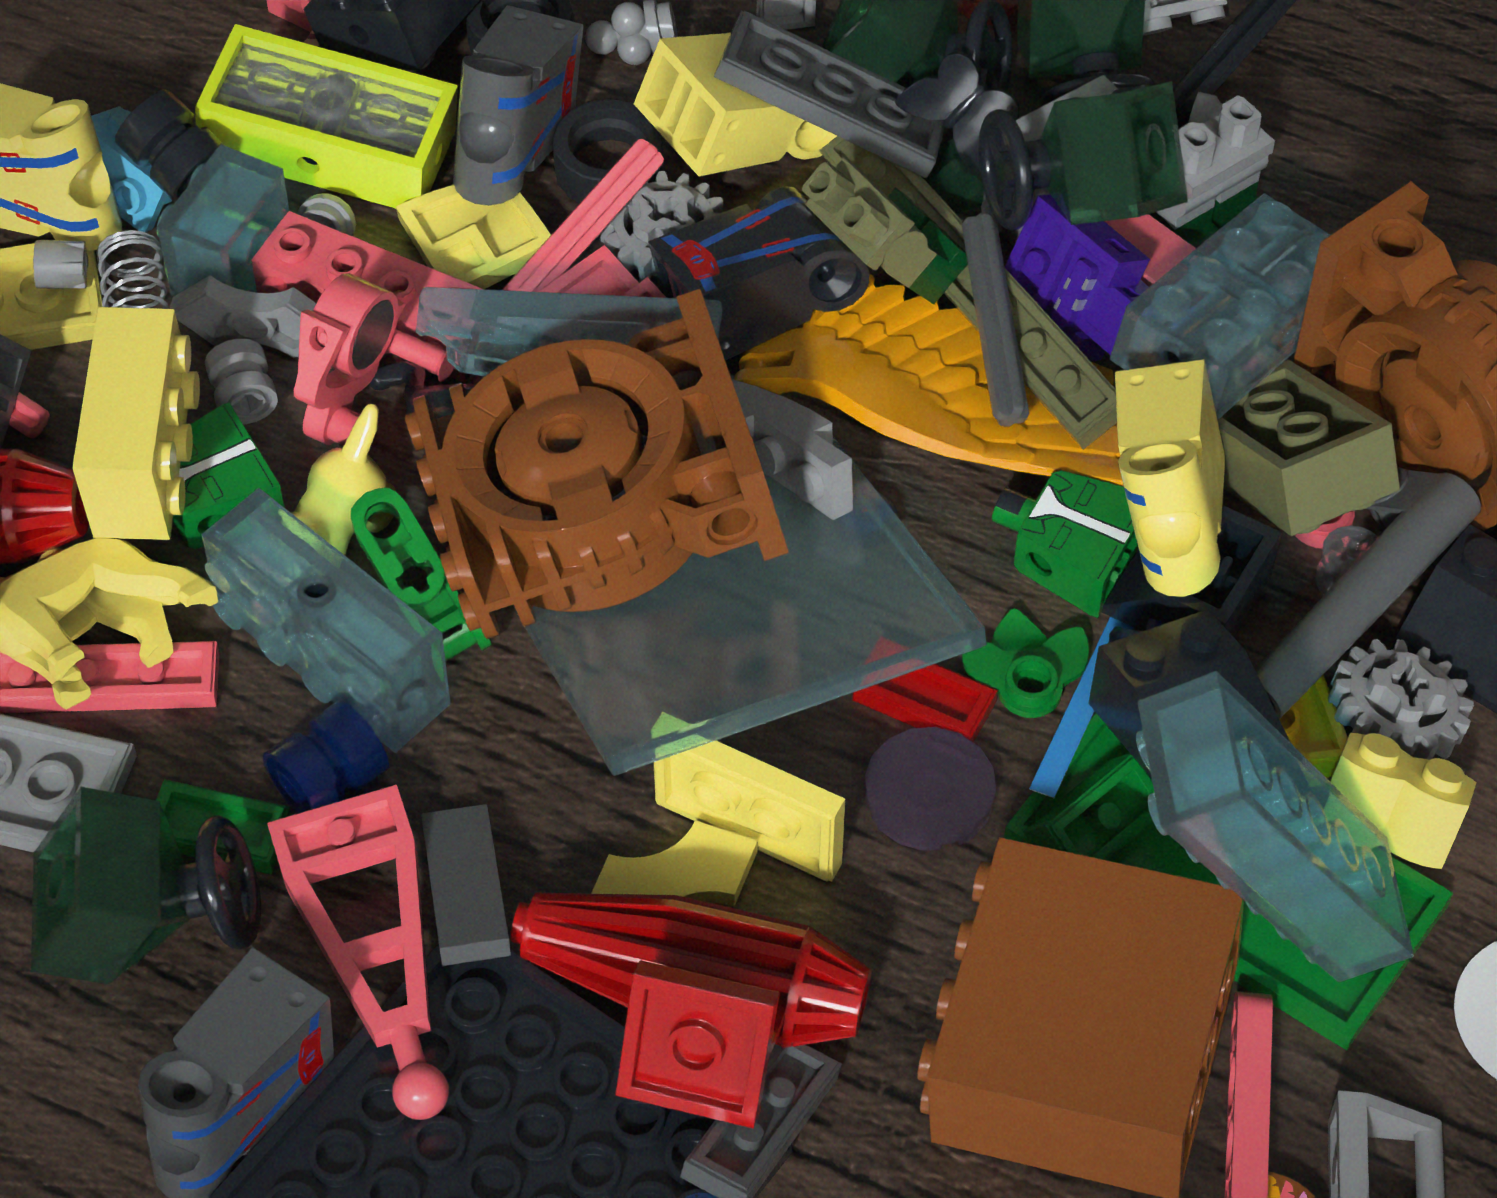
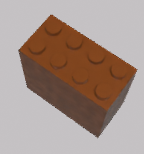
(1082, 1017)

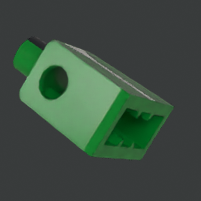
(220, 473)
(1071, 537)

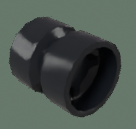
(163, 136)

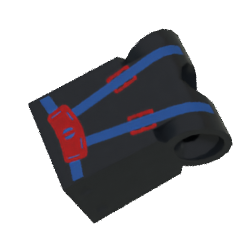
(762, 267)

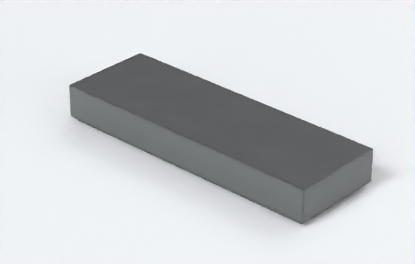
(465, 885)
(737, 1158)

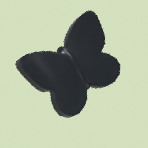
(959, 101)

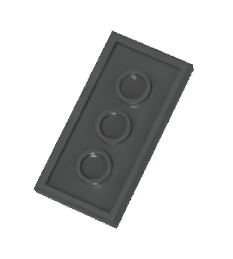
(827, 92)

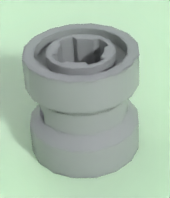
(240, 377)

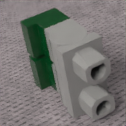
(1220, 170)

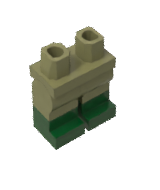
(885, 229)

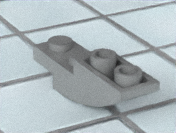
(798, 449)

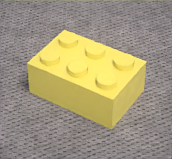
(135, 423)

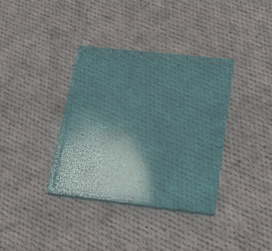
(754, 637)

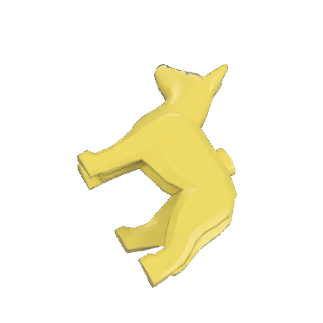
(88, 584)

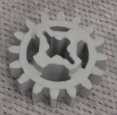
(654, 212)
(1402, 699)

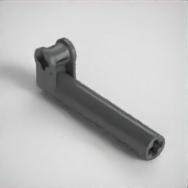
(1411, 534)

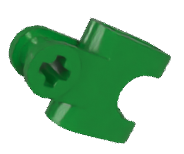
(407, 549)

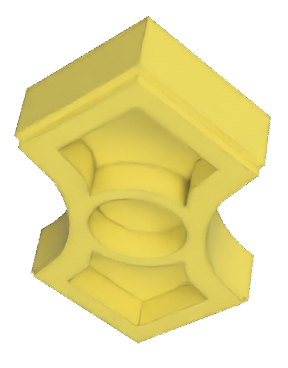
(702, 866)

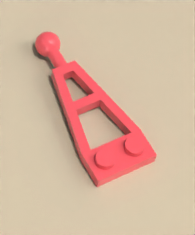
(347, 839)

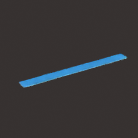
(1071, 726)

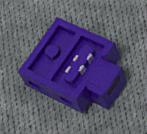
(1078, 274)

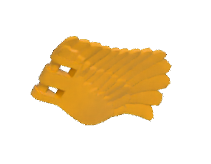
(921, 382)

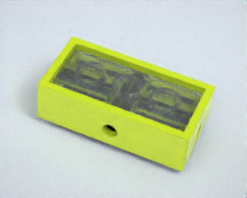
(329, 116)

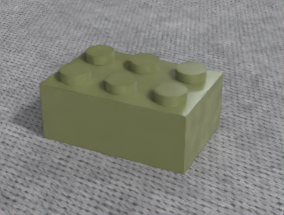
(1305, 451)

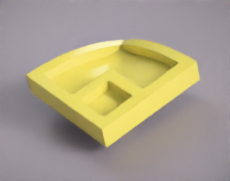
(472, 239)

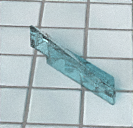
(497, 325)

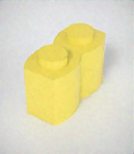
(1405, 797)

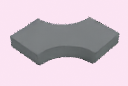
(228, 313)

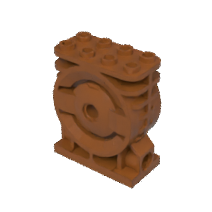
(1410, 341)
(566, 440)

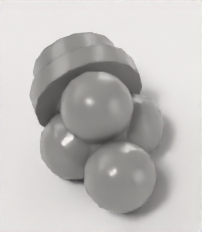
(633, 30)

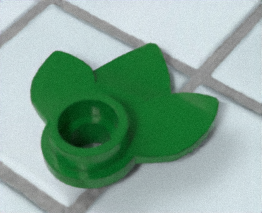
(1026, 658)

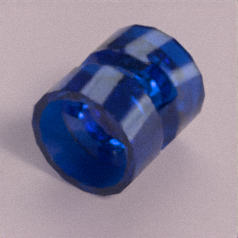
(333, 756)

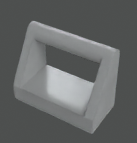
(1362, 1116)

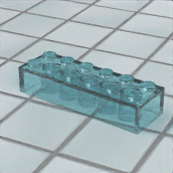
(1271, 827)

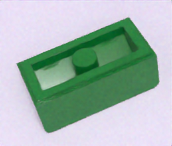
(1098, 812)

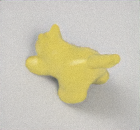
(339, 481)

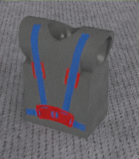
(512, 101)
(232, 1074)

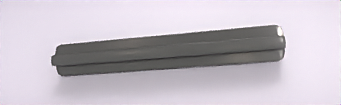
(995, 320)

